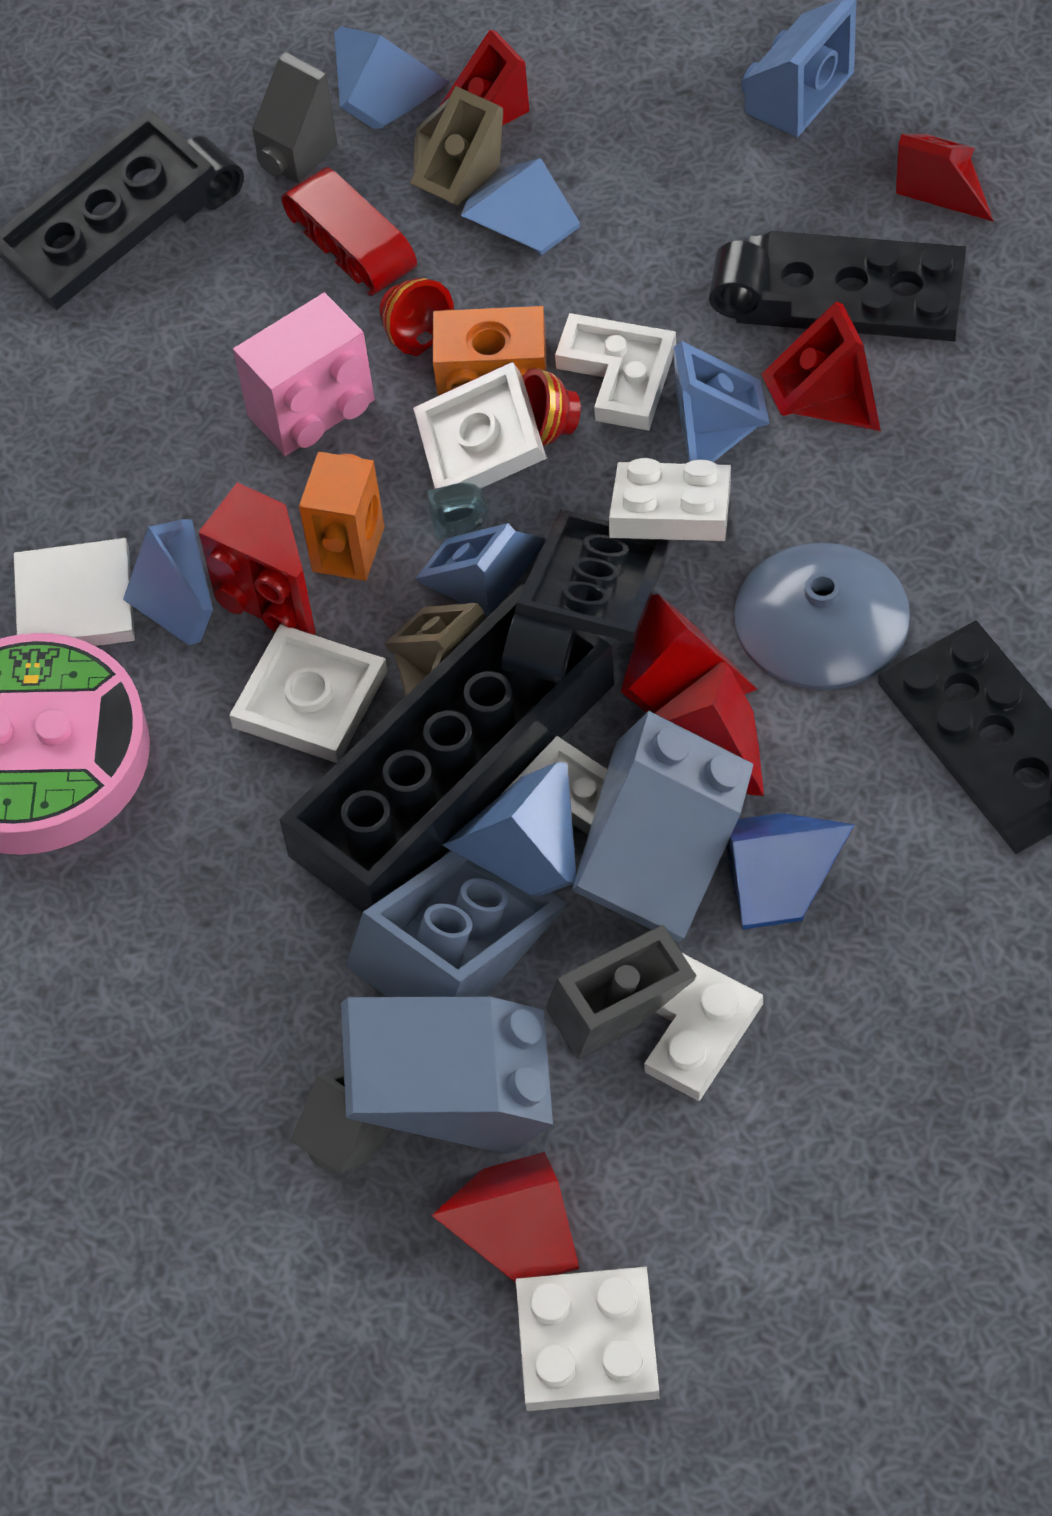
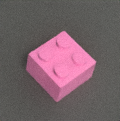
(305, 374)

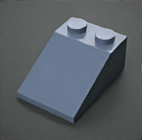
(661, 824)
(448, 932)
(448, 1068)

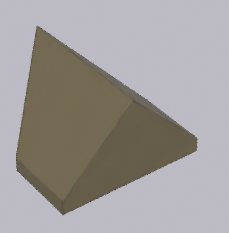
(458, 146)
(431, 638)

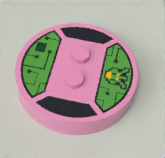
(67, 741)

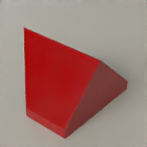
(496, 76)
(940, 174)
(825, 374)
(670, 658)
(720, 714)
(514, 1218)

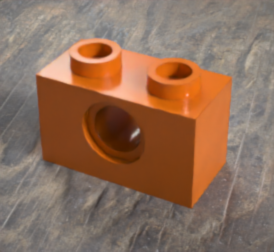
(483, 340)
(342, 515)

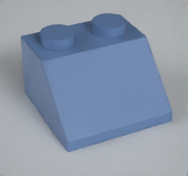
(803, 68)

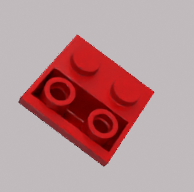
(256, 560)

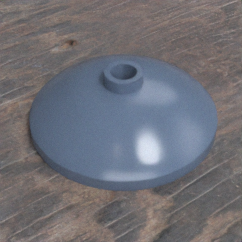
(822, 638)

